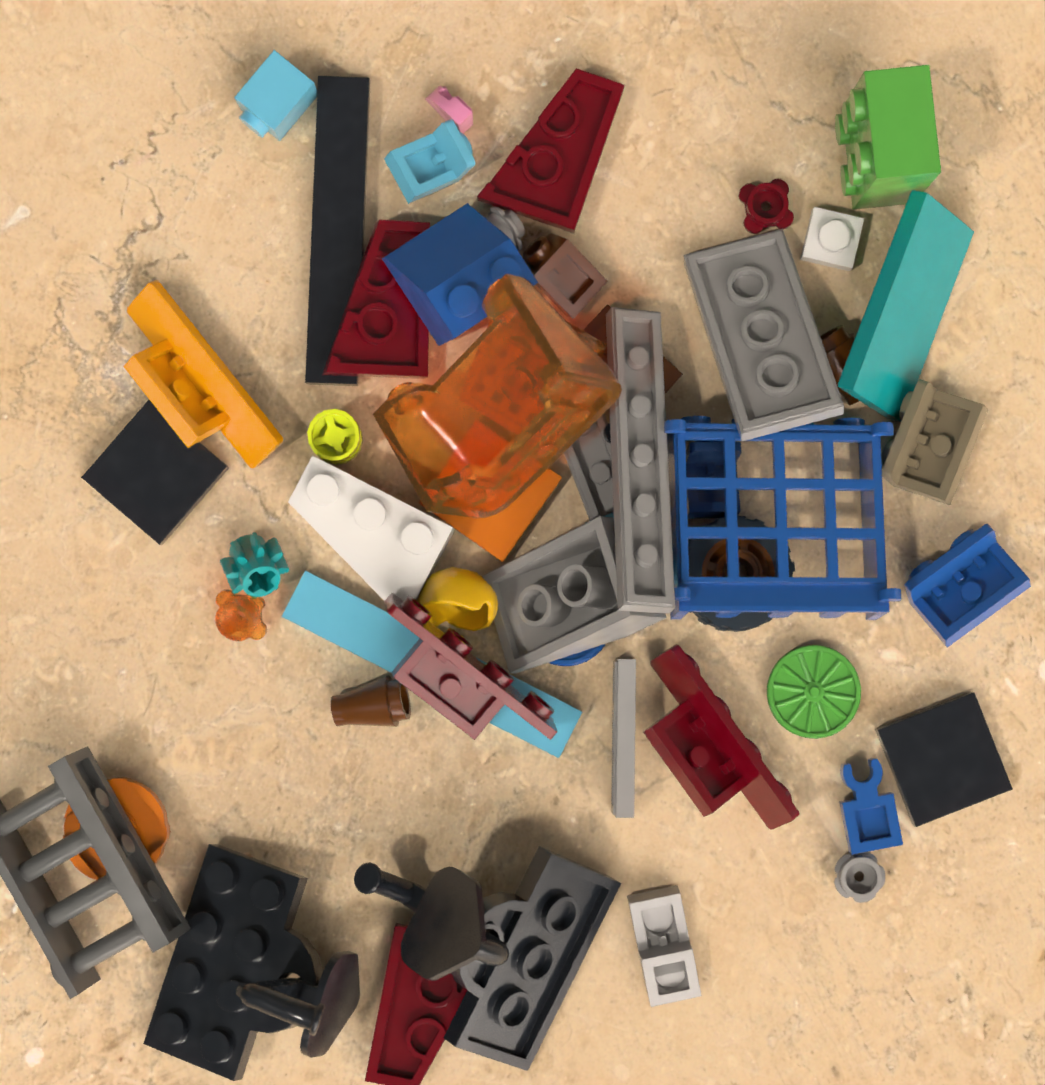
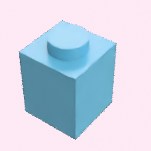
(275, 97)

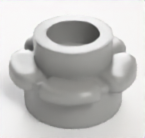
(508, 223)
(861, 890)

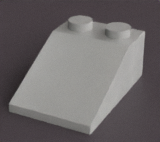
(562, 598)

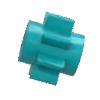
(254, 565)

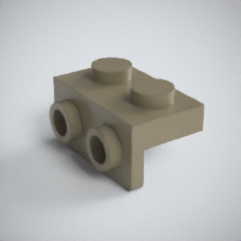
(932, 442)

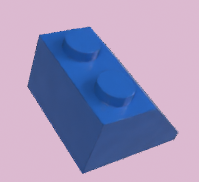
(451, 269)

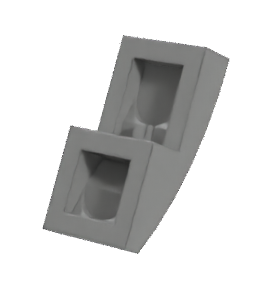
(664, 946)

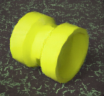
(329, 430)

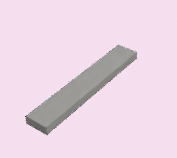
(640, 463)

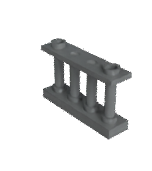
(122, 853)

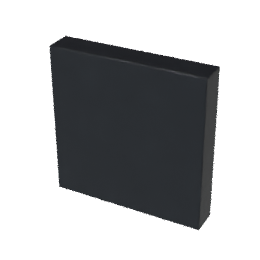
(154, 474)
(943, 759)

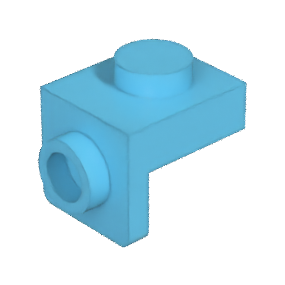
(431, 162)

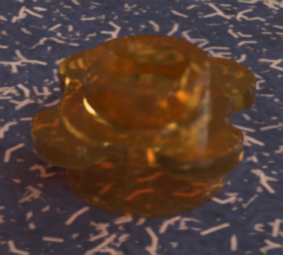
(235, 626)

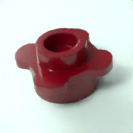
(773, 193)

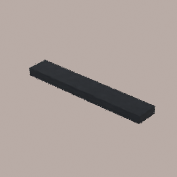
(336, 215)

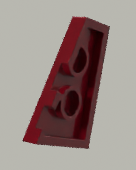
(558, 157)
(379, 325)
(410, 1020)

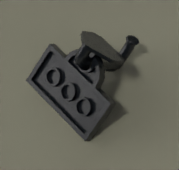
(503, 948)
(235, 969)

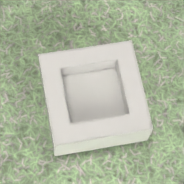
(832, 239)

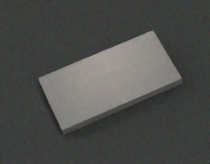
(763, 335)

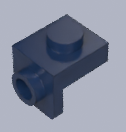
(707, 461)

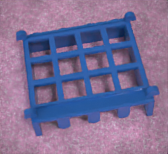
(781, 594)

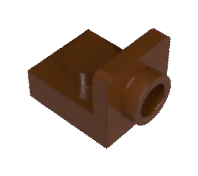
(563, 273)

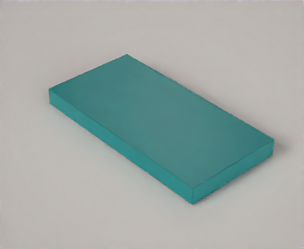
(906, 305)

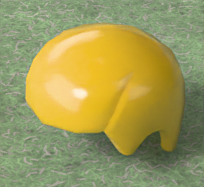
(459, 599)

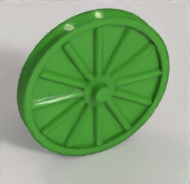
(813, 691)

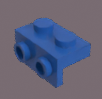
(965, 584)

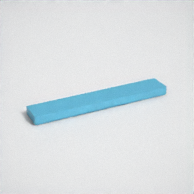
(385, 642)

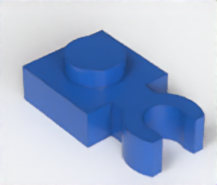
(870, 817)

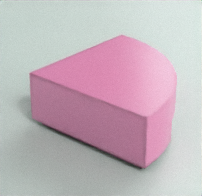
(451, 108)

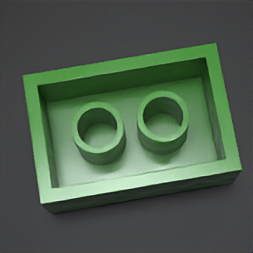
(888, 137)

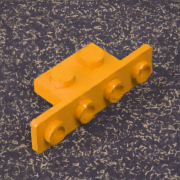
(192, 382)

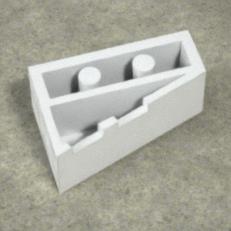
(371, 530)

